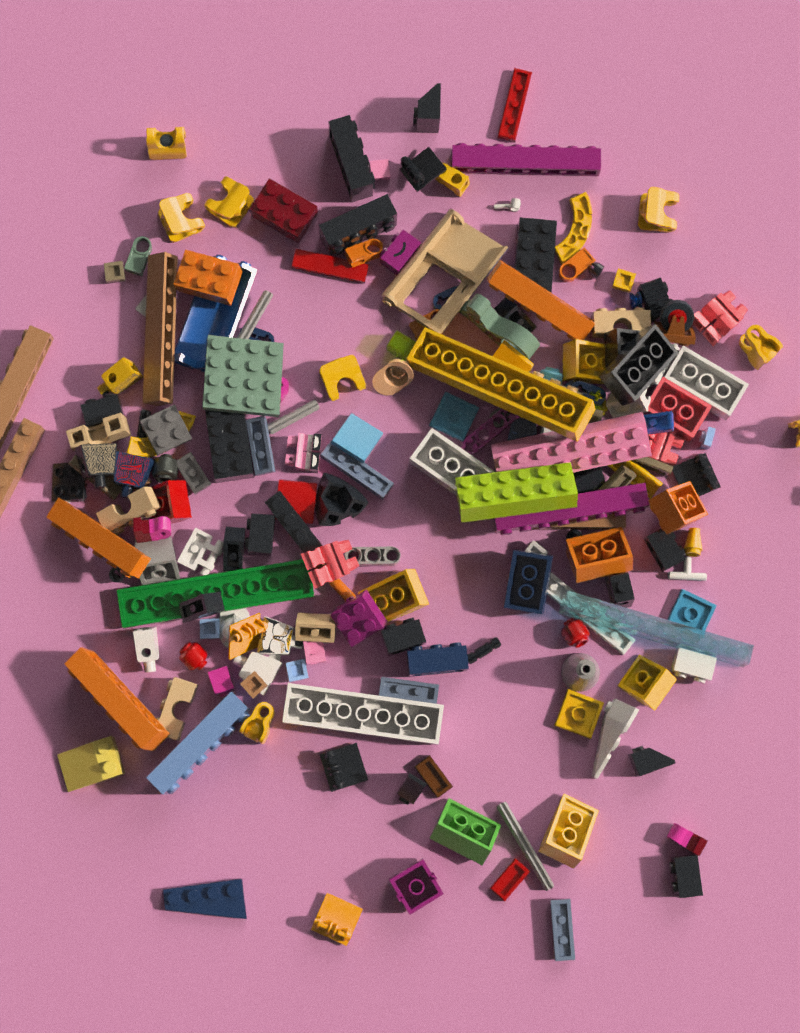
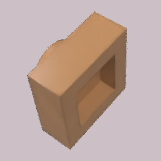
(253, 684)

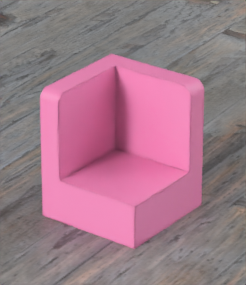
(314, 652)

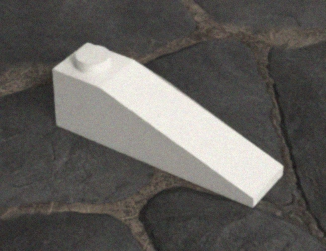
(615, 722)

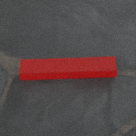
(514, 105)
(329, 266)

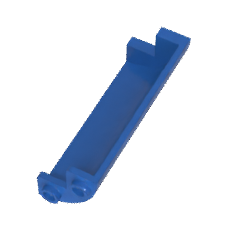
(211, 318)

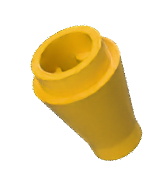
(693, 543)

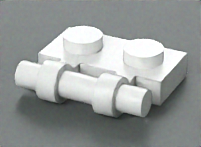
(195, 549)

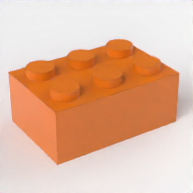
(208, 277)
(677, 507)
(599, 554)

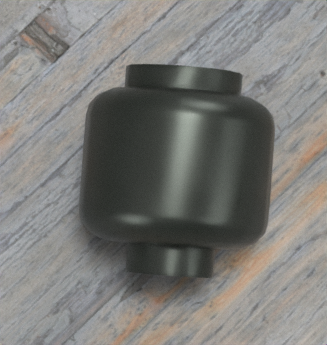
(165, 468)

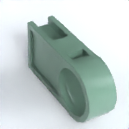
(138, 260)

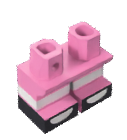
(307, 453)

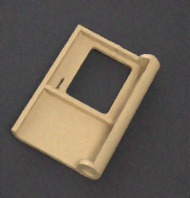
(456, 250)

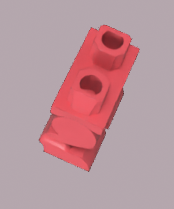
(723, 312)
(661, 445)
(334, 561)

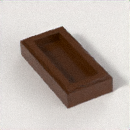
(433, 776)

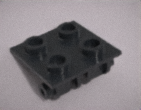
(422, 168)
(699, 472)
(67, 483)
(343, 767)

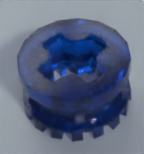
(636, 300)

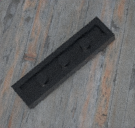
(293, 522)

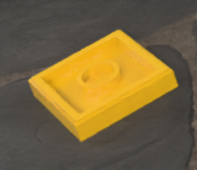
(579, 714)

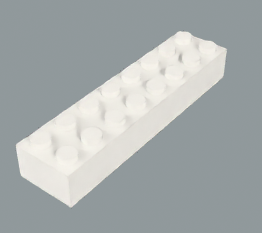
(363, 713)

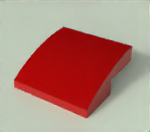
(301, 496)

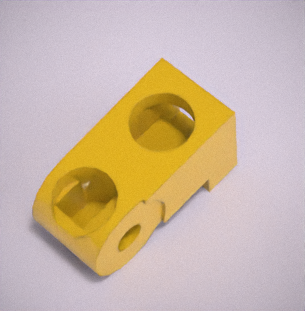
(454, 180)

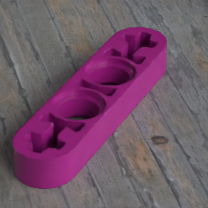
(490, 427)

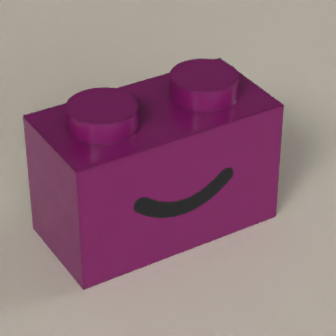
(399, 252)

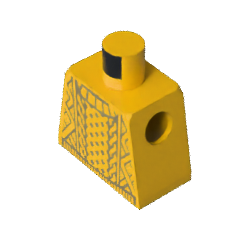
(119, 377)

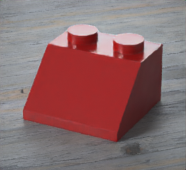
(173, 500)

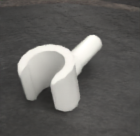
(513, 206)

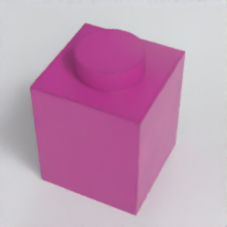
(221, 681)

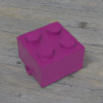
(358, 618)
(416, 886)

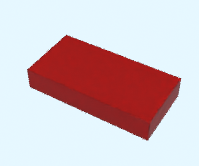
(509, 879)

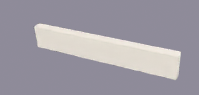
(617, 639)

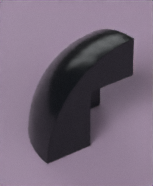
(337, 501)

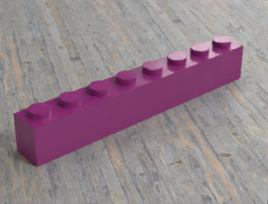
(526, 160)
(589, 505)

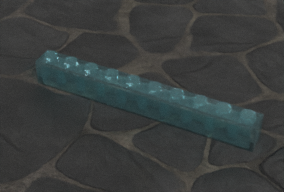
(655, 628)

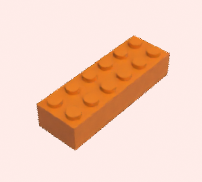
(116, 699)

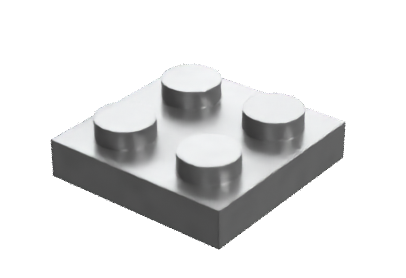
(165, 430)

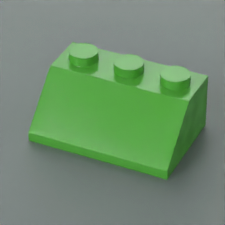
(465, 831)

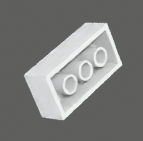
(706, 382)
(445, 460)

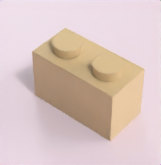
(315, 628)

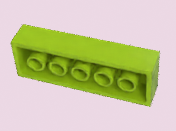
(516, 492)

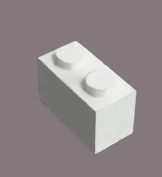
(693, 665)

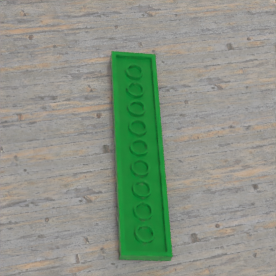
(238, 590)

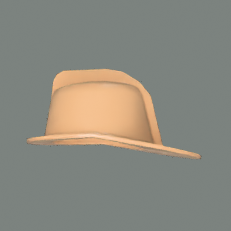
(393, 377)

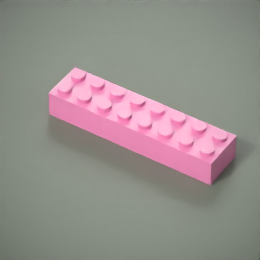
(599, 445)

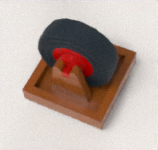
(677, 322)

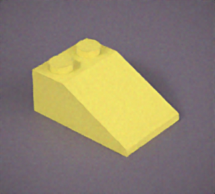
(91, 763)

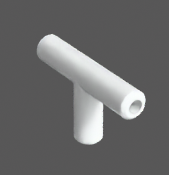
(687, 575)

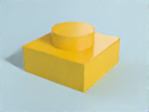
(623, 280)

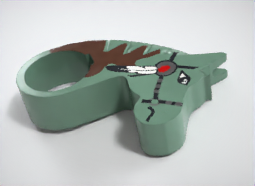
(498, 328)

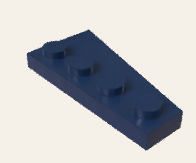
(214, 898)

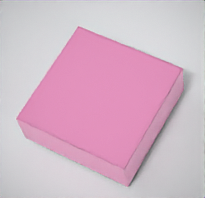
(380, 169)

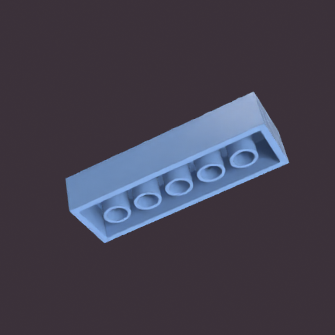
(198, 743)

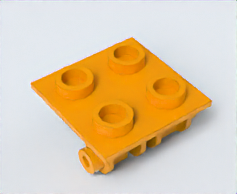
(245, 635)
(336, 919)

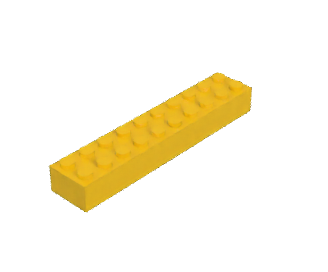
(501, 384)

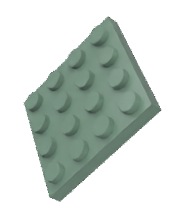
(243, 376)

